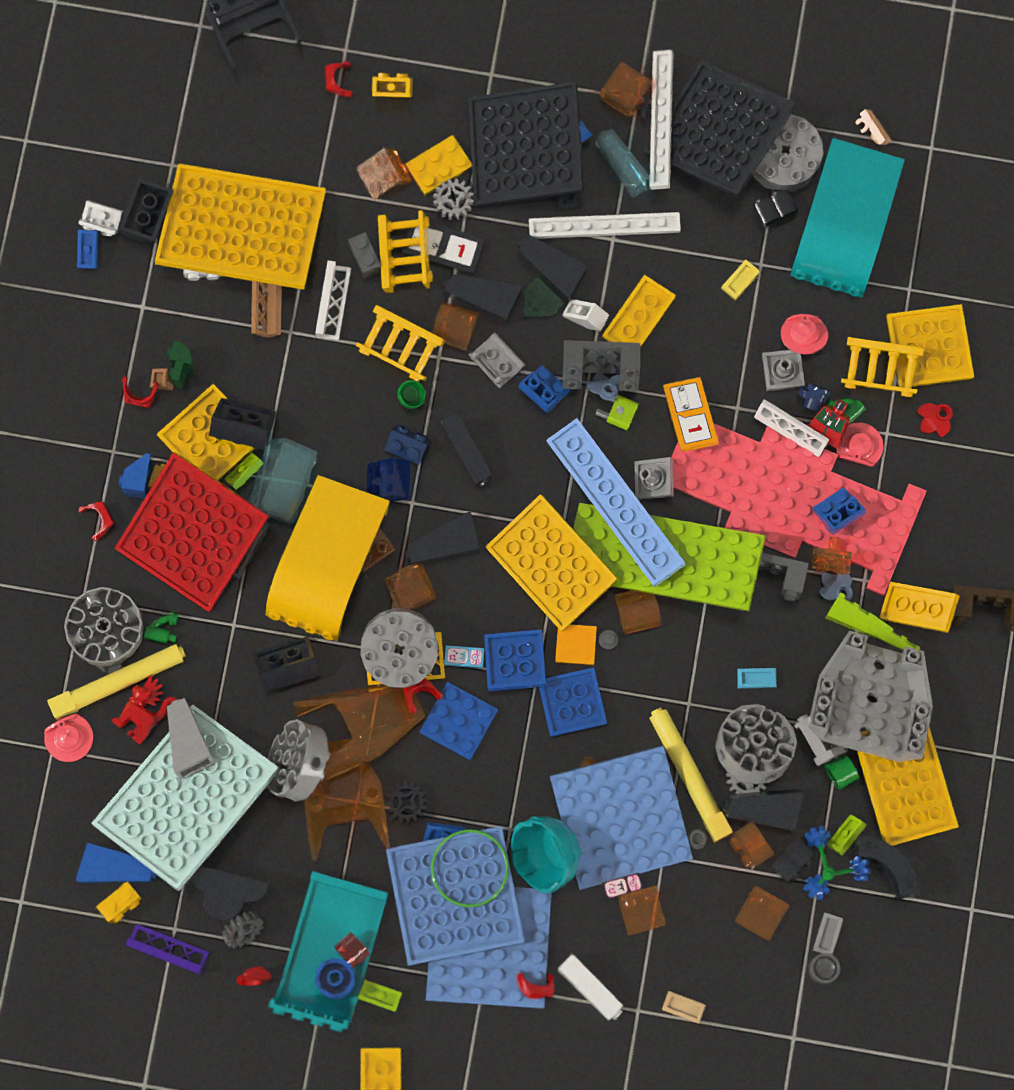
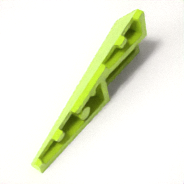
(858, 619)

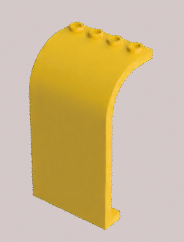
(325, 557)

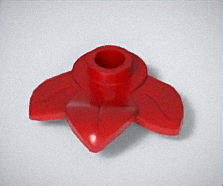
(932, 419)

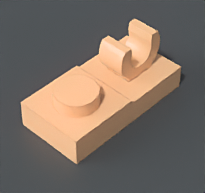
(872, 124)

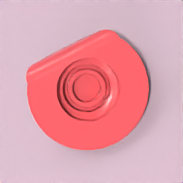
(804, 334)
(861, 444)
(69, 738)

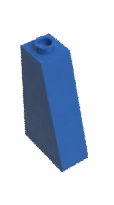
(111, 866)

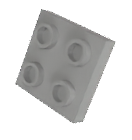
(783, 370)
(654, 478)

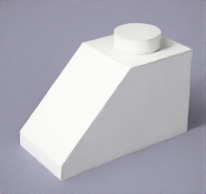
(586, 314)

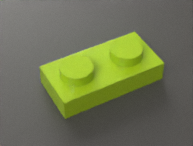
(243, 471)
(846, 834)
(380, 995)

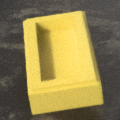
(740, 279)

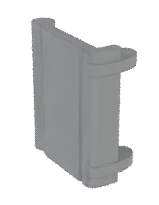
(497, 360)

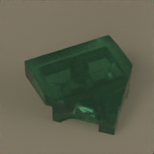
(540, 300)

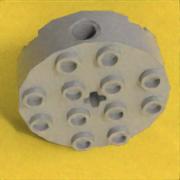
(800, 164)
(85, 630)
(394, 666)
(755, 744)
(301, 757)

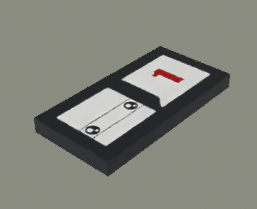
(448, 247)

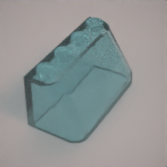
(283, 479)

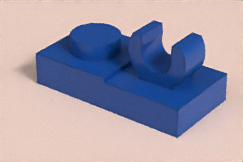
(87, 249)
(437, 831)

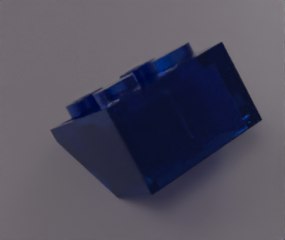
(389, 479)

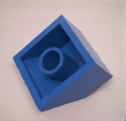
(137, 477)

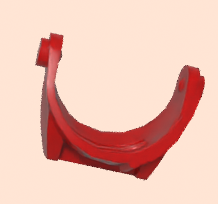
(331, 86)
(140, 401)
(107, 521)
(425, 686)
(254, 976)
(534, 991)

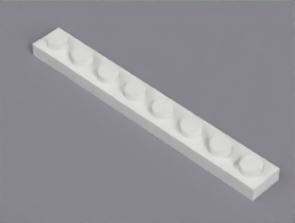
(661, 119)
(604, 225)

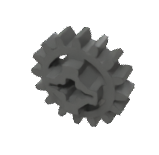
(242, 929)

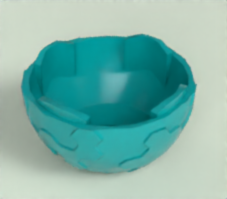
(545, 853)

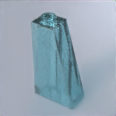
(623, 162)

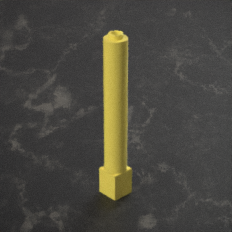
(70, 702)
(712, 816)

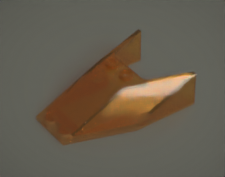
(374, 718)
(344, 799)

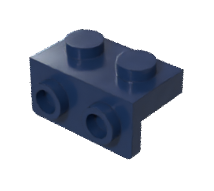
(407, 444)

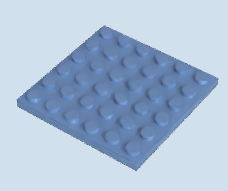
(622, 816)
(467, 871)
(491, 974)

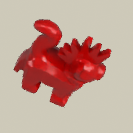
(143, 718)

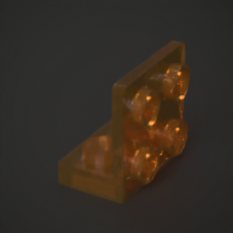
(383, 172)
(641, 910)
(761, 913)

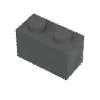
(364, 255)

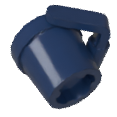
(814, 396)

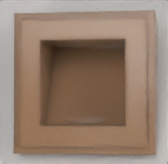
(163, 379)

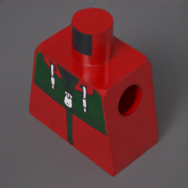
(832, 423)

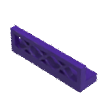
(169, 957)

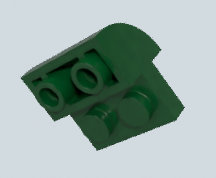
(181, 363)

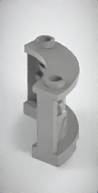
(820, 748)

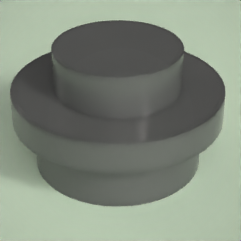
(608, 639)
(697, 839)

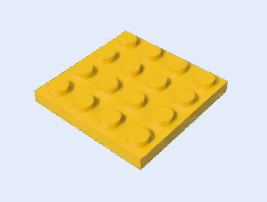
(944, 342)
(190, 437)

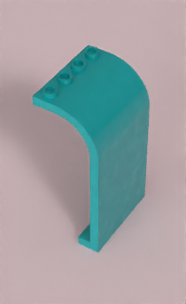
(847, 218)
(327, 916)

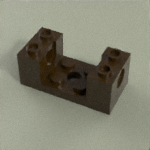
(978, 596)

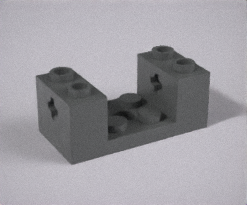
(619, 358)
(793, 571)

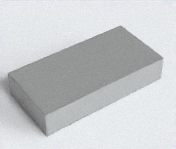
(827, 934)

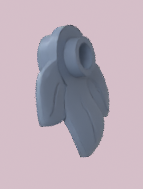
(604, 386)
(834, 585)

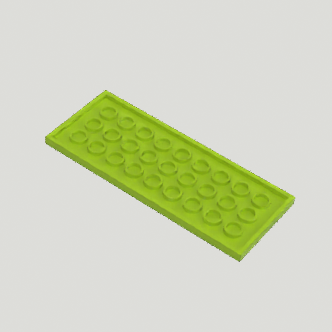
(718, 560)

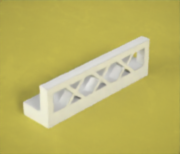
(327, 297)
(791, 428)

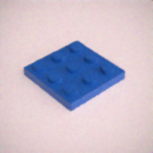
(515, 660)
(572, 702)
(458, 721)

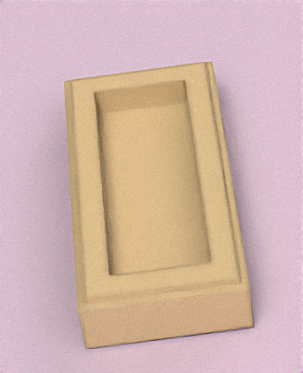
(683, 1007)

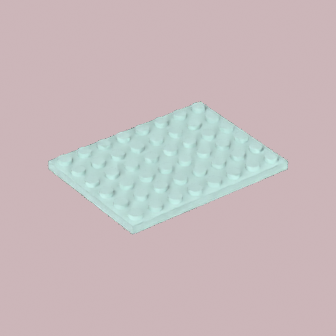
(179, 822)

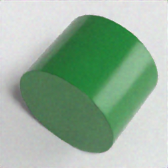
(842, 772)

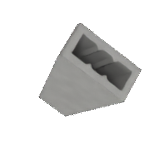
(188, 745)

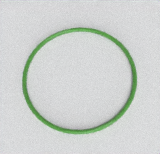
(461, 904)

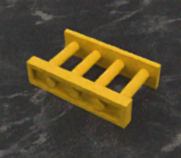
(387, 244)
(399, 324)
(875, 348)

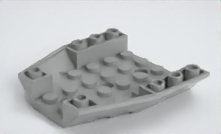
(903, 696)

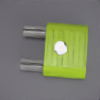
(621, 412)

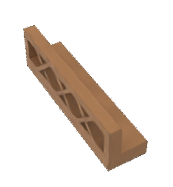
(271, 309)

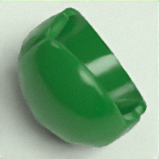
(411, 394)

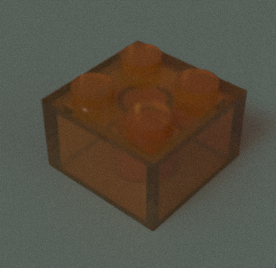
(626, 89)
(751, 846)

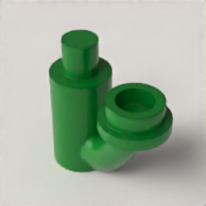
(855, 408)
(161, 635)

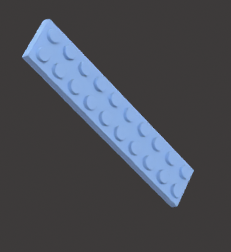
(616, 502)

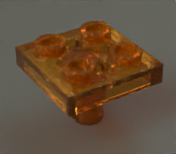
(832, 558)

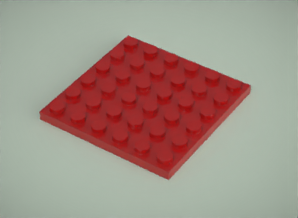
(191, 532)

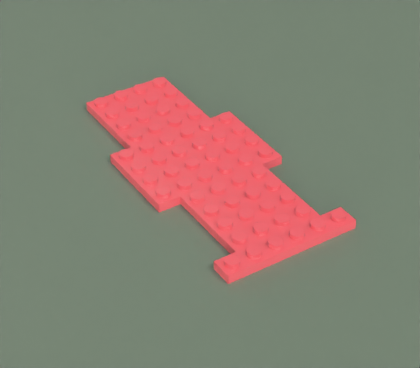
(773, 494)

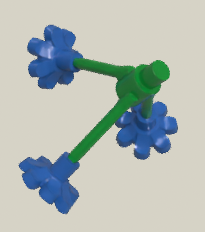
(817, 885)

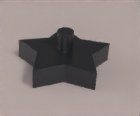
(644, 107)

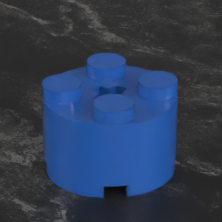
(335, 967)

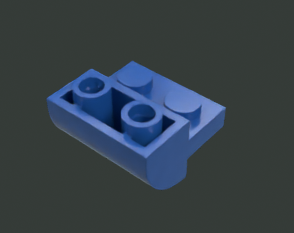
(543, 389)
(839, 511)

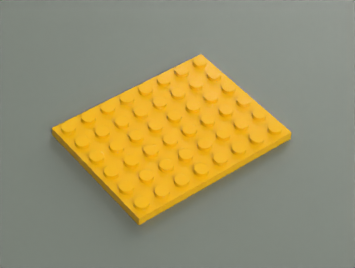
(240, 226)

